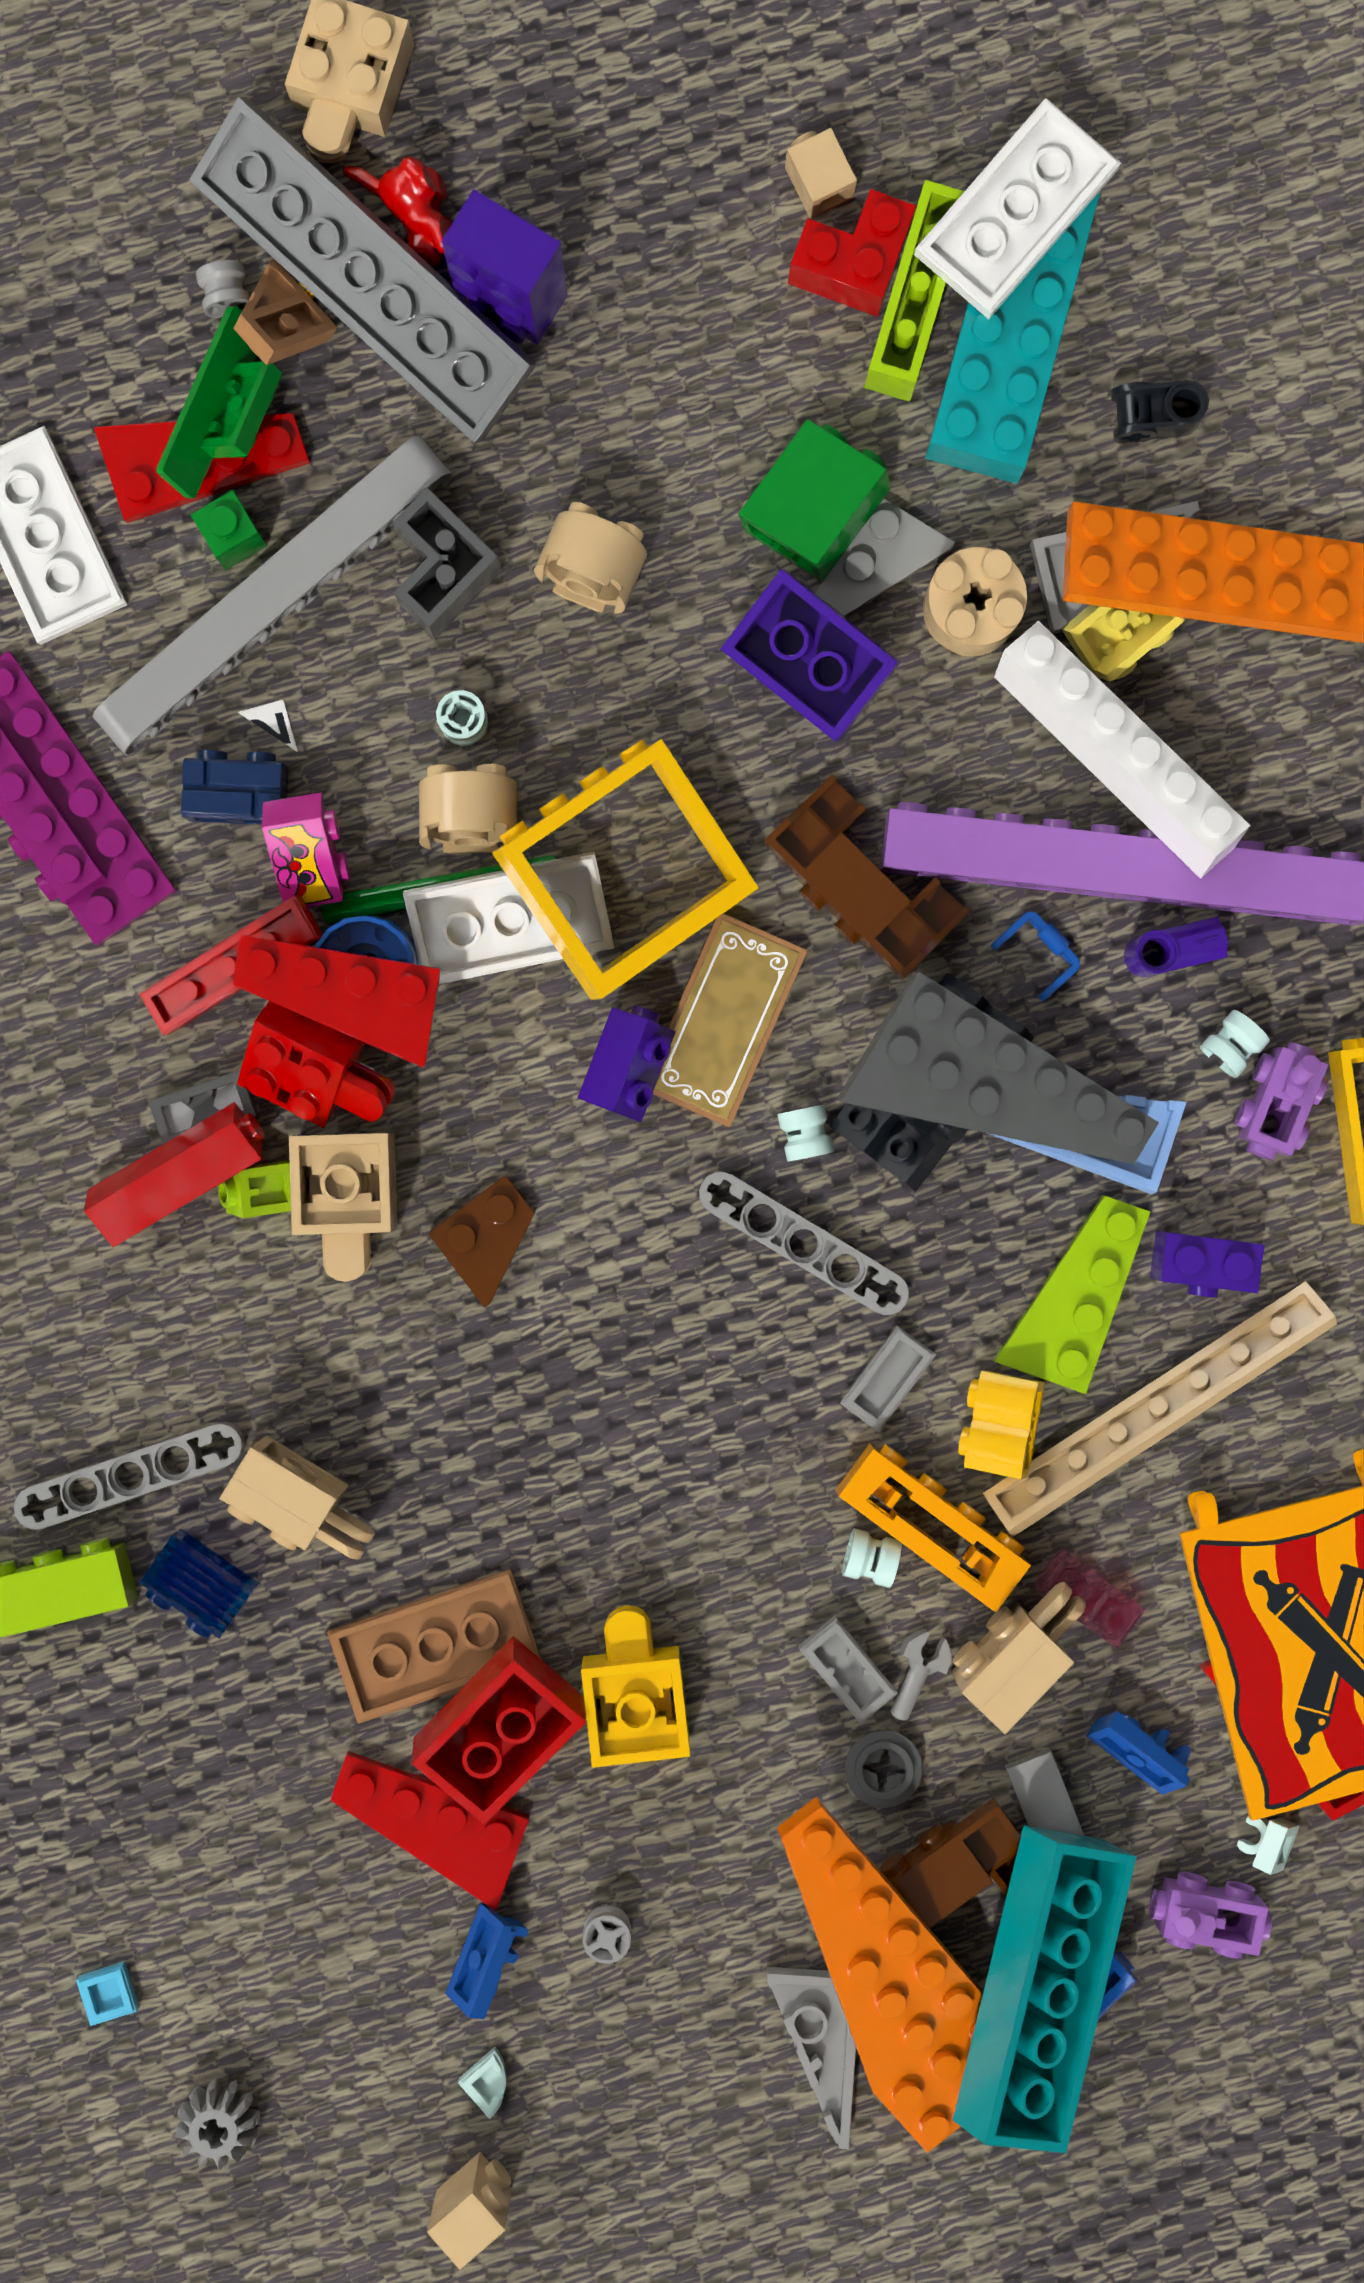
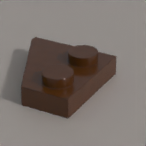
(485, 1237)

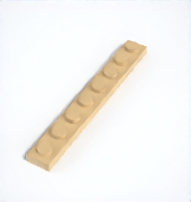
(1161, 1408)

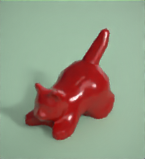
(414, 198)

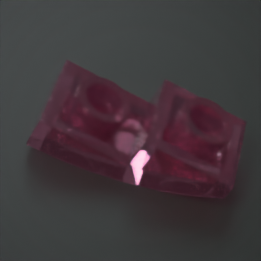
(1107, 1609)

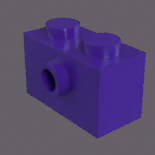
(1206, 1263)

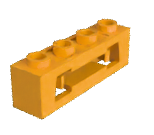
(998, 1573)

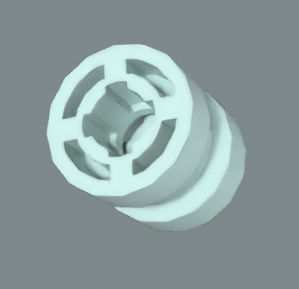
(465, 727)
(1235, 1042)
(805, 1133)
(863, 1554)

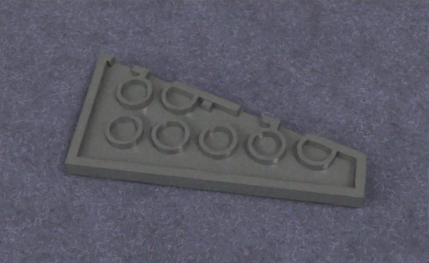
(968, 1071)

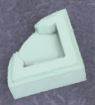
(486, 2082)

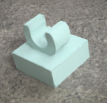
(1274, 1844)

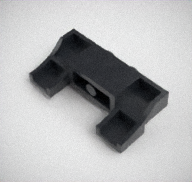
(906, 1144)

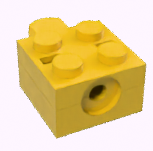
(634, 1693)

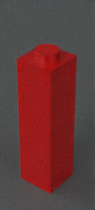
(174, 1174)

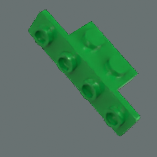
(220, 409)

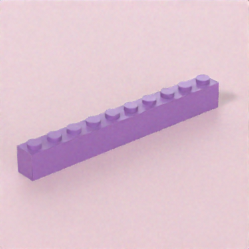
(1120, 865)

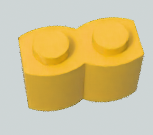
(1002, 1424)

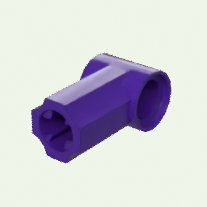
(1178, 947)

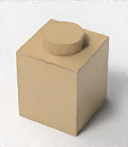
(820, 172)

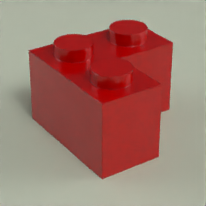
(856, 266)

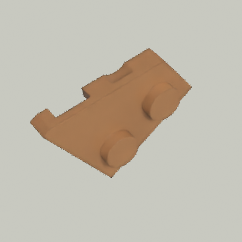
(282, 317)

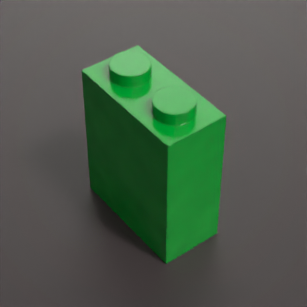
(816, 499)

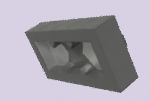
(190, 1106)

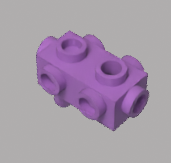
(1287, 1088)
(1192, 1914)

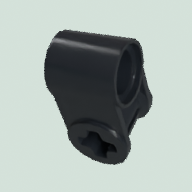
(1147, 411)

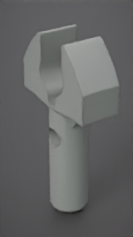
(919, 1670)

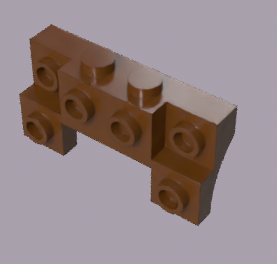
(854, 889)
(955, 1862)

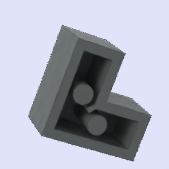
(453, 565)

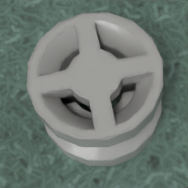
(222, 286)
(604, 1943)

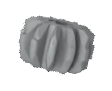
(229, 2112)

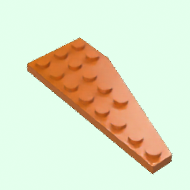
(893, 1977)

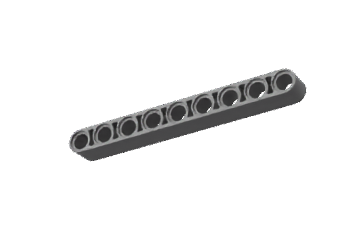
(269, 595)

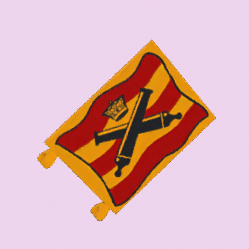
(1286, 1642)

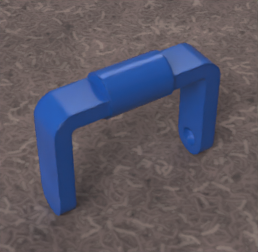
(1054, 941)

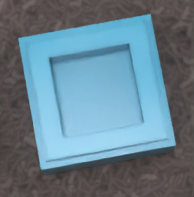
(107, 1993)

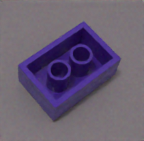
(506, 268)
(810, 655)

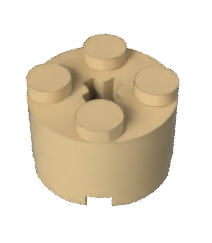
(592, 559)
(990, 578)
(466, 808)

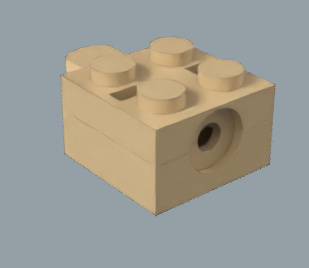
(347, 73)
(347, 1195)
(293, 1500)
(1017, 1657)

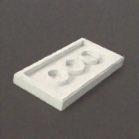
(1017, 208)
(49, 542)
(487, 928)

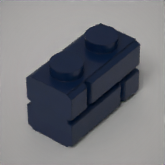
(231, 789)

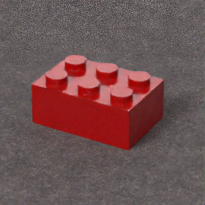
(498, 1730)

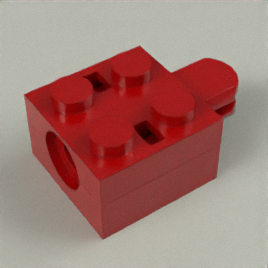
(310, 1068)

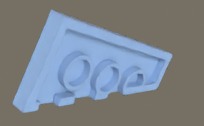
(1149, 1166)

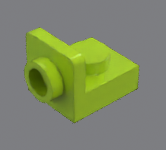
(257, 1190)

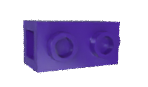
(627, 1062)

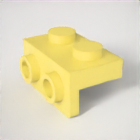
(1114, 638)

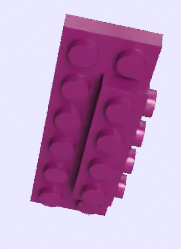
(68, 817)

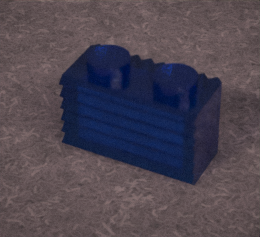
(198, 1585)

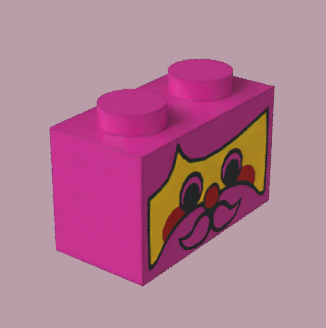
(304, 850)

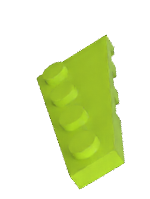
(1075, 1307)

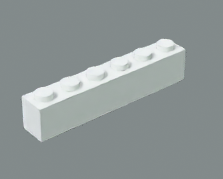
(1120, 749)

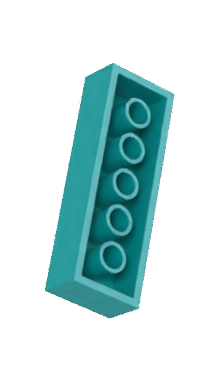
(1006, 366)
(1044, 1990)

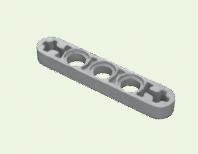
(820, 1260)
(108, 1485)

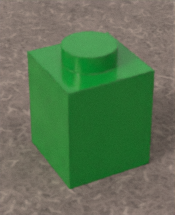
(228, 530)

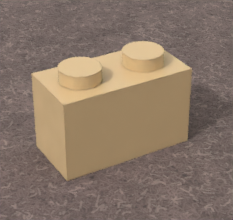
(471, 2209)

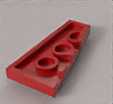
(136, 449)
(355, 994)
(432, 1825)

